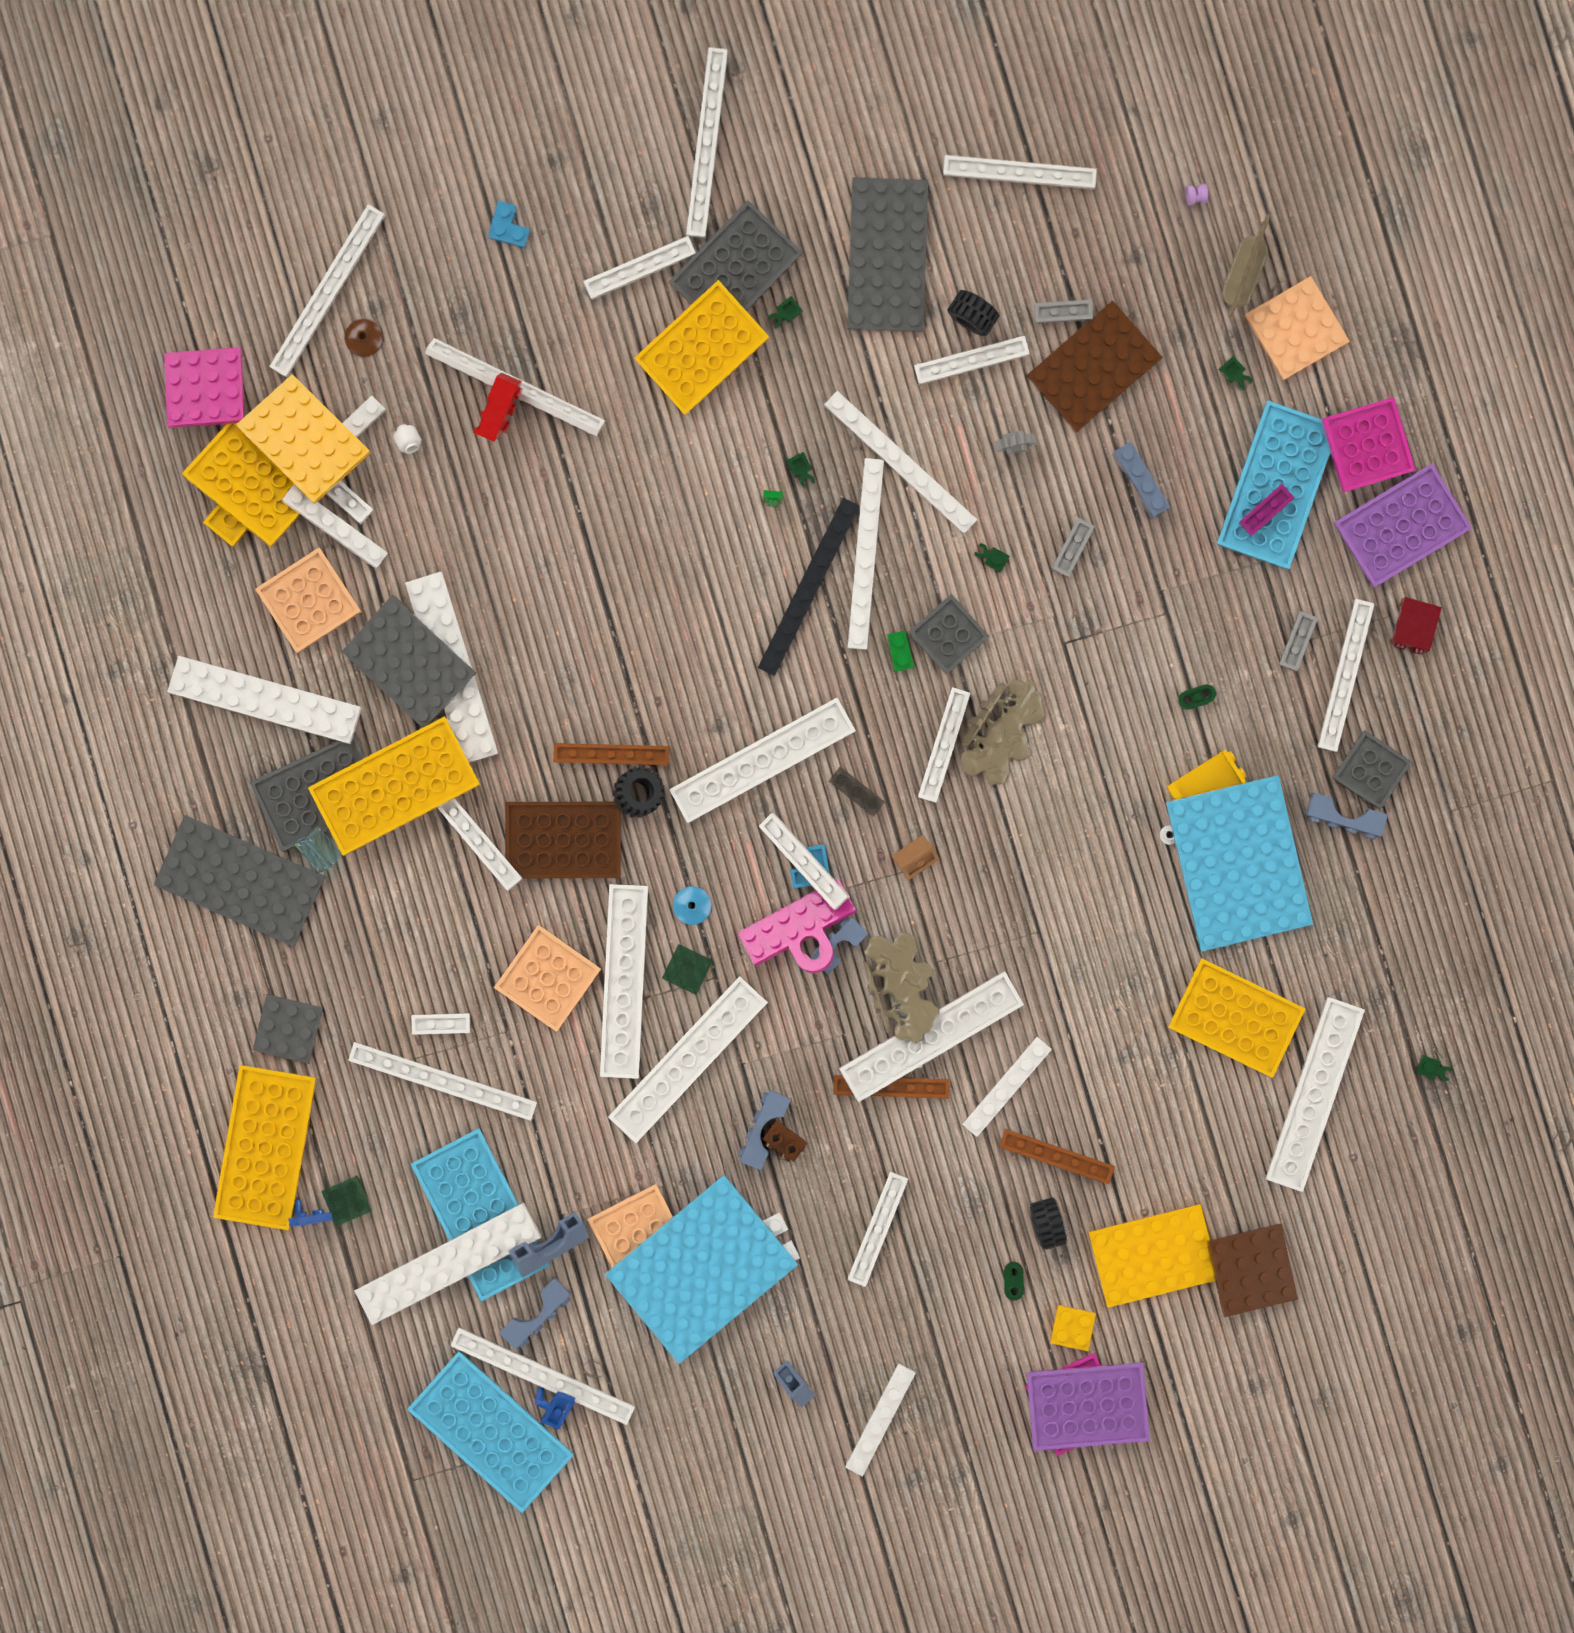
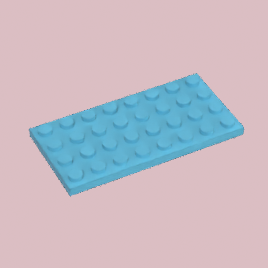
(1287, 451)
(466, 1192)
(490, 1431)

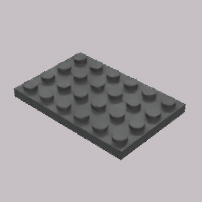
(743, 255)
(408, 662)
(286, 794)

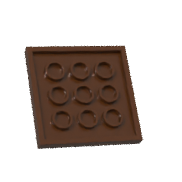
(1252, 1270)

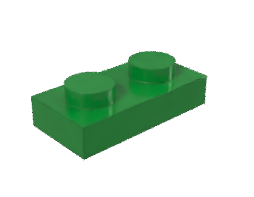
(772, 498)
(900, 651)

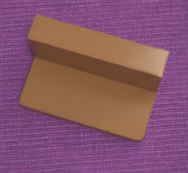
(915, 857)

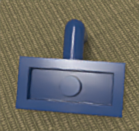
(301, 1218)
(557, 1409)

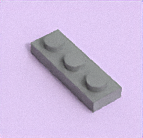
(1063, 311)
(1073, 547)
(1298, 641)

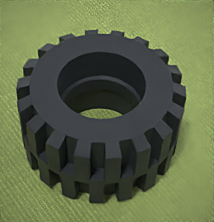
(973, 312)
(652, 786)
(1048, 1223)

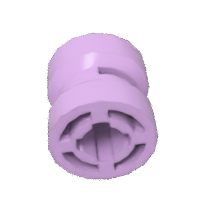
(1197, 194)

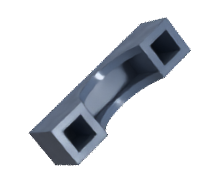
(1146, 487)
(1322, 809)
(773, 1106)
(568, 1234)
(518, 1330)

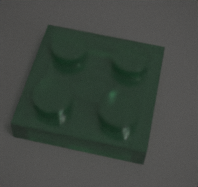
(687, 969)
(346, 1200)

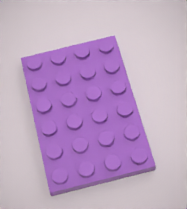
(1402, 525)
(1088, 1406)

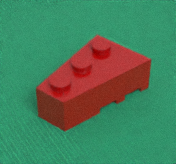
(499, 407)

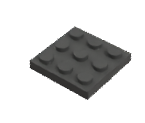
(948, 634)
(1372, 769)
(288, 1028)

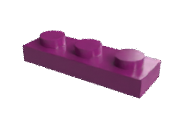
(1266, 510)

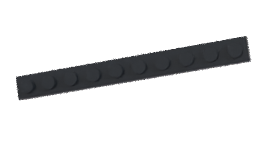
(808, 586)

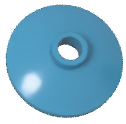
(695, 915)

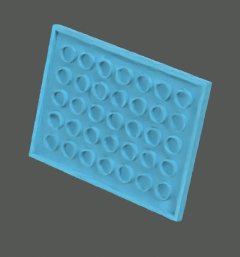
(1239, 863)
(701, 1269)

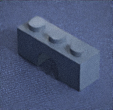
(850, 932)

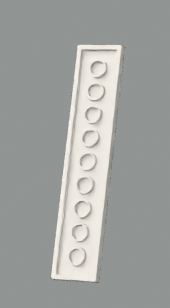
(264, 700)
(466, 710)
(762, 760)
(624, 981)
(953, 1025)
(687, 1059)
(1314, 1094)
(447, 1263)

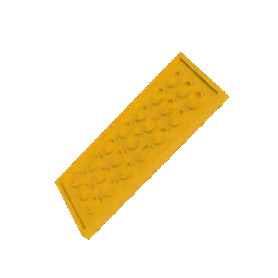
(394, 786)
(264, 1147)

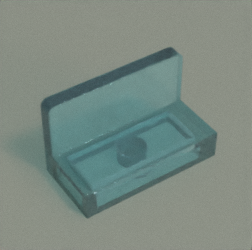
(318, 850)

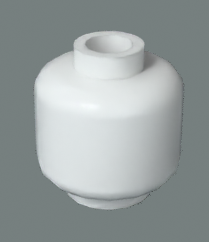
(407, 438)

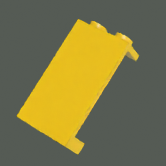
(1211, 775)

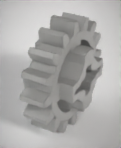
(1015, 442)

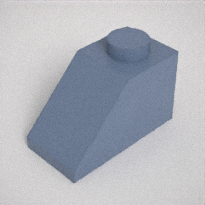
(794, 1384)

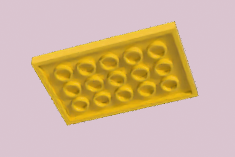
(702, 347)
(303, 439)
(244, 484)
(1236, 1018)
(1152, 1255)

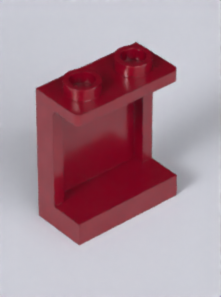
(1415, 625)

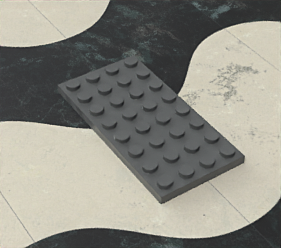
(887, 254)
(239, 880)

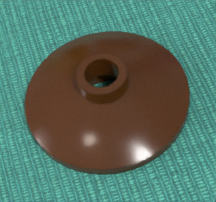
(367, 346)

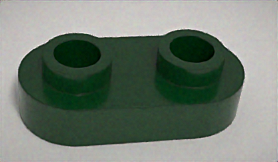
(1196, 697)
(1013, 1281)

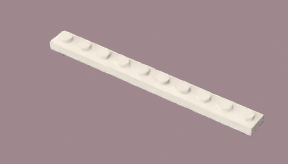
(707, 142)
(327, 290)
(530, 394)
(900, 462)
(865, 554)
(442, 1081)
(542, 1375)

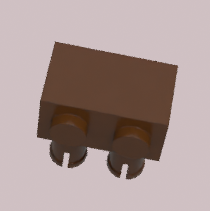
(784, 1141)

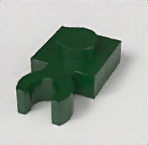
(786, 310)
(1233, 371)
(800, 467)
(994, 559)
(1430, 1068)

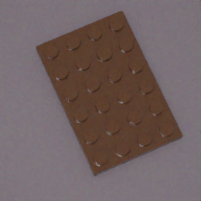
(1094, 366)
(563, 839)

